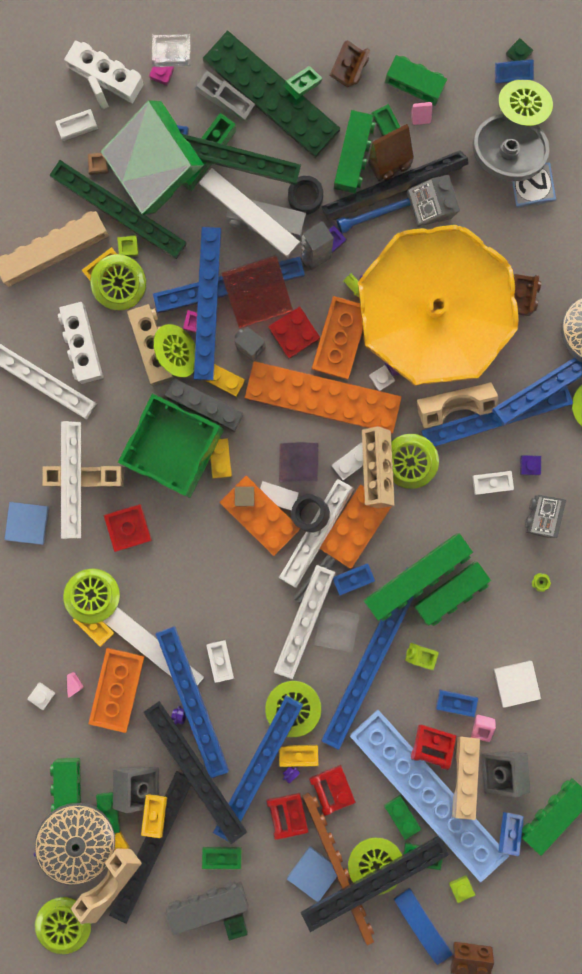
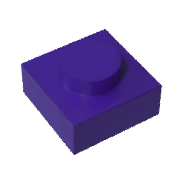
(338, 240)
(530, 465)

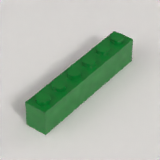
(418, 576)
(66, 783)

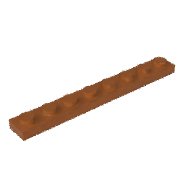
(336, 859)

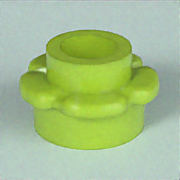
(546, 582)

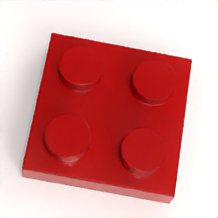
(294, 332)
(127, 527)

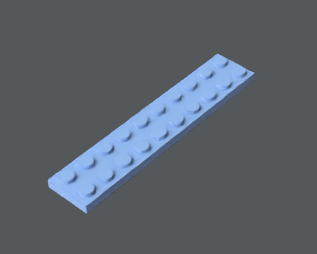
(427, 795)

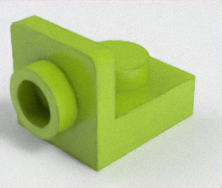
(421, 656)

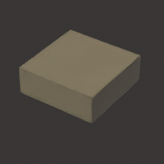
(244, 496)

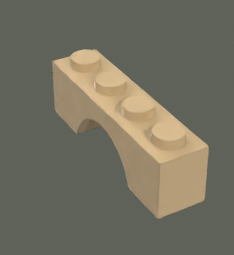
(477, 398)
(90, 476)
(467, 778)
(94, 903)

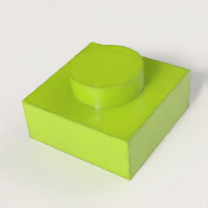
(128, 246)
(462, 889)

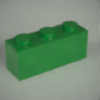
(415, 79)

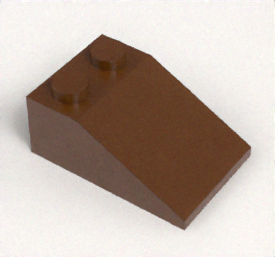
(391, 153)

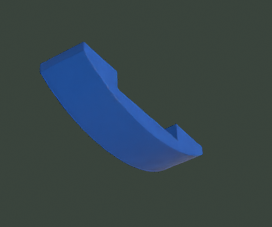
(422, 926)

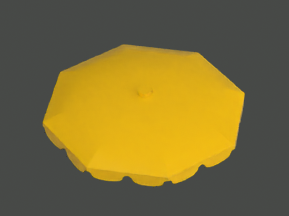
(438, 305)

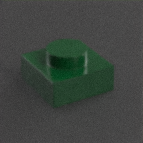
(519, 51)
(235, 927)

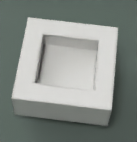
(381, 378)
(41, 696)

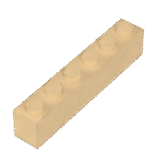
(51, 248)

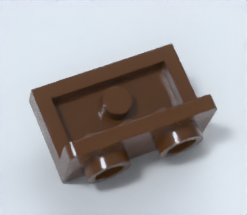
(349, 64)
(525, 293)
(471, 959)

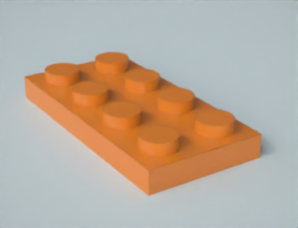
(339, 338)
(263, 519)
(353, 529)
(116, 690)

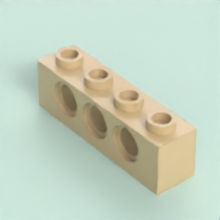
(138, 318)
(377, 467)

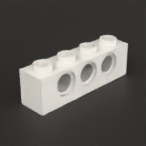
(81, 52)
(67, 316)

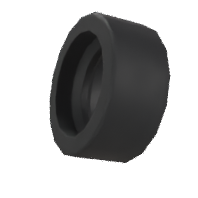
(306, 180)
(300, 503)

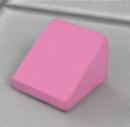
(421, 113)
(73, 684)
(483, 728)

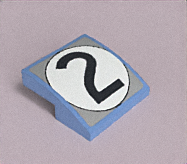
(536, 189)

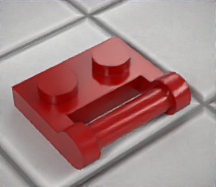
(434, 740)
(338, 787)
(293, 813)

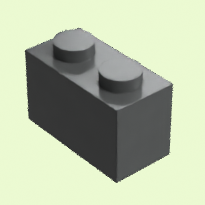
(249, 343)

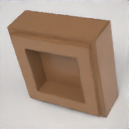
(97, 164)

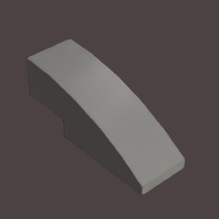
(224, 95)

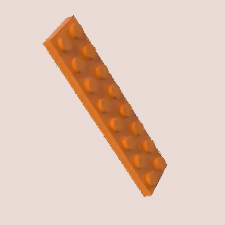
(322, 397)

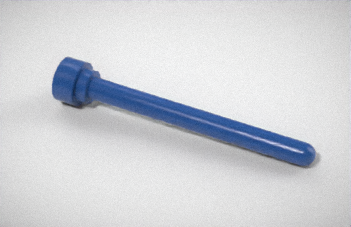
(345, 224)

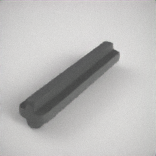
(326, 563)

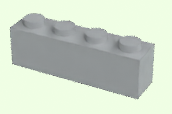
(289, 219)

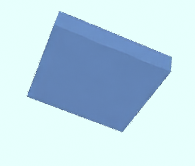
(26, 523)
(313, 874)

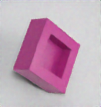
(161, 74)
(190, 321)

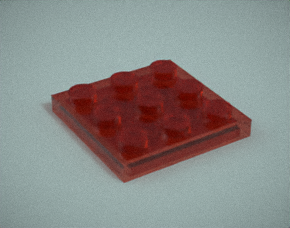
(257, 291)

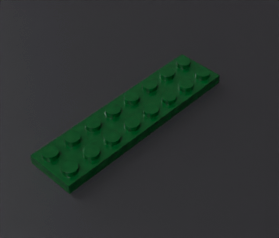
(266, 90)

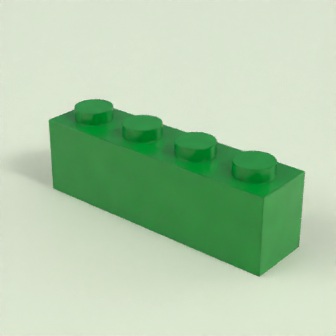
(220, 132)
(353, 152)
(452, 593)
(554, 818)

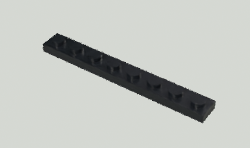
(394, 185)
(195, 772)
(150, 850)
(374, 883)

